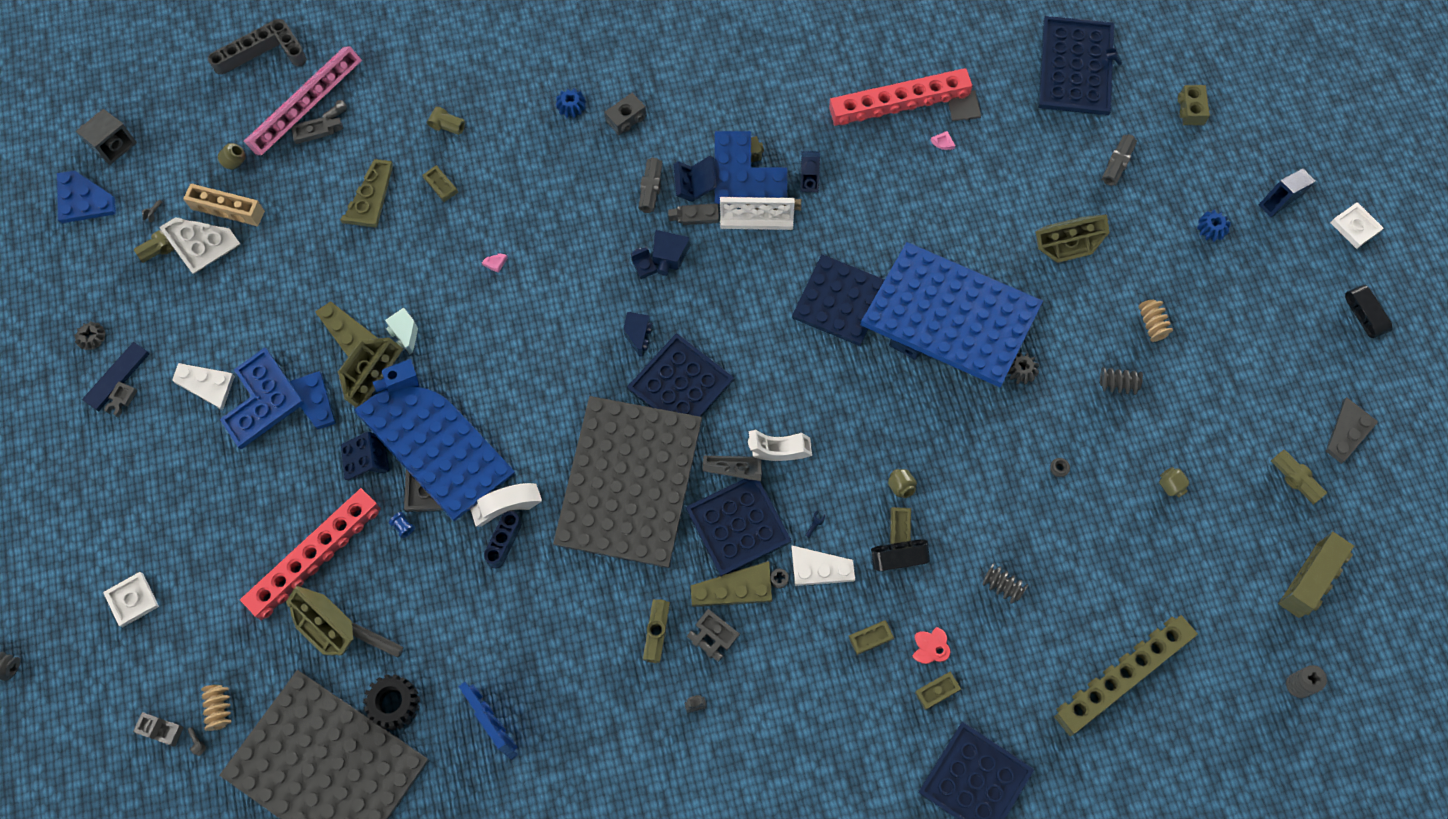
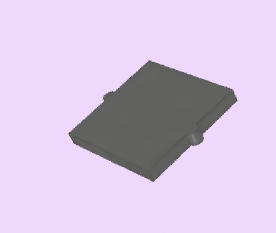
(964, 108)

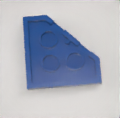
(81, 198)

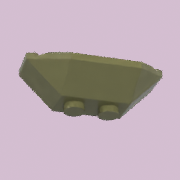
(1072, 237)
(365, 367)
(320, 621)

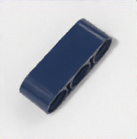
(502, 548)

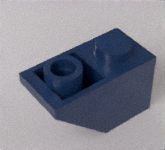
(810, 171)
(636, 331)

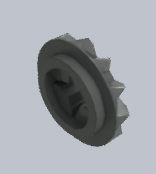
(94, 340)

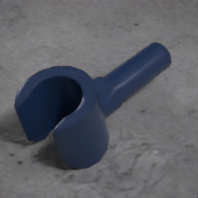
(1112, 54)
(816, 522)

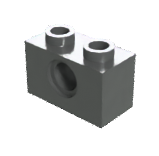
(629, 105)

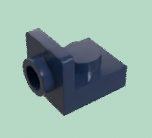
(643, 262)

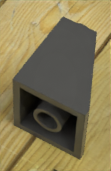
(106, 136)

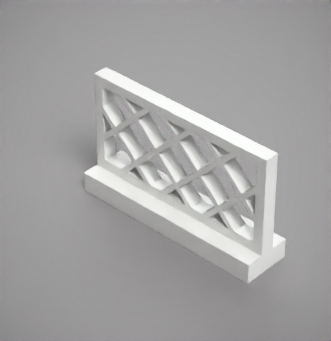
(750, 218)

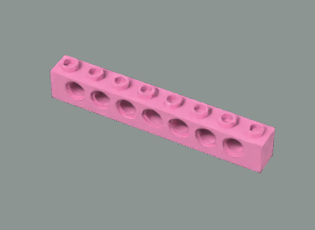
(302, 101)

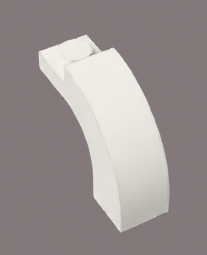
(779, 448)
(505, 499)

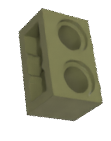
(1193, 105)

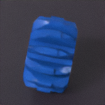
(570, 103)
(1213, 225)

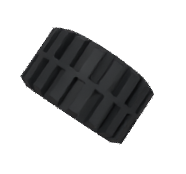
(377, 694)

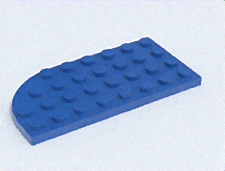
(436, 446)

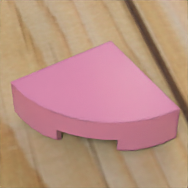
(943, 141)
(495, 262)

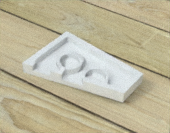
(206, 383)
(820, 568)

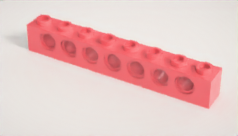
(907, 90)
(300, 555)

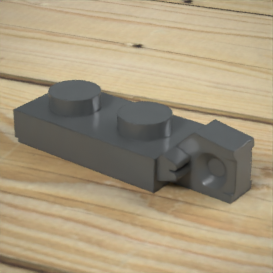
(315, 129)
(695, 214)

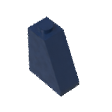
(1286, 192)

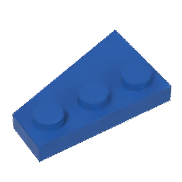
(315, 399)

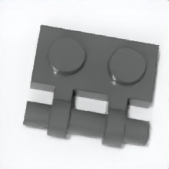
(717, 630)

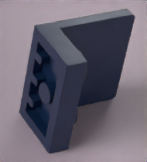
(364, 455)

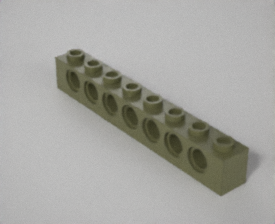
(1182, 635)

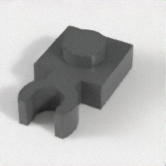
(120, 396)
(695, 703)

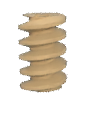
(1154, 320)
(215, 707)

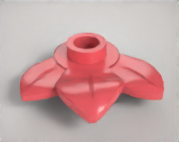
(929, 644)

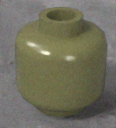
(231, 156)
(1174, 482)
(902, 483)

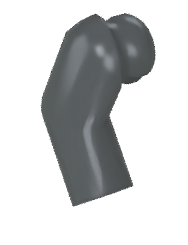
(338, 109)

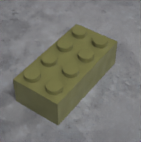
(1316, 575)

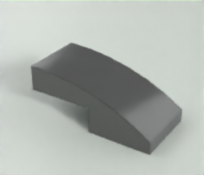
(158, 729)

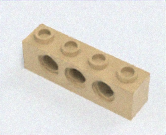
(224, 204)

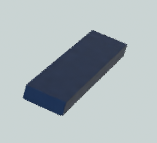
(119, 371)

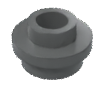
(1060, 462)

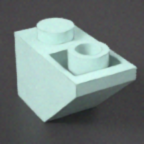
(403, 328)

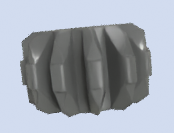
(1029, 372)

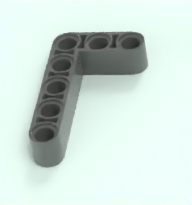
(255, 44)

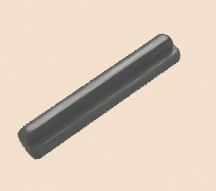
(376, 640)

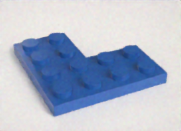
(735, 174)
(269, 402)
(491, 725)

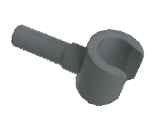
(149, 213)
(198, 747)

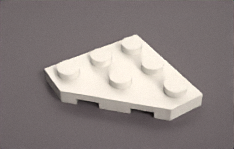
(199, 242)

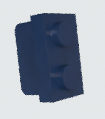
(695, 180)

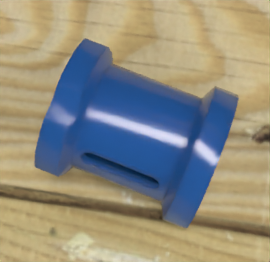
(401, 525)

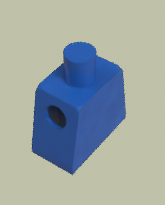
(397, 377)

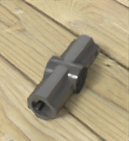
(1119, 160)
(650, 185)

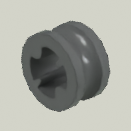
(784, 581)

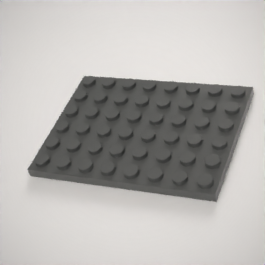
(628, 482)
(322, 759)

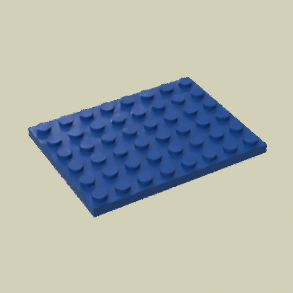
(952, 314)

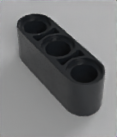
(1368, 311)
(900, 555)

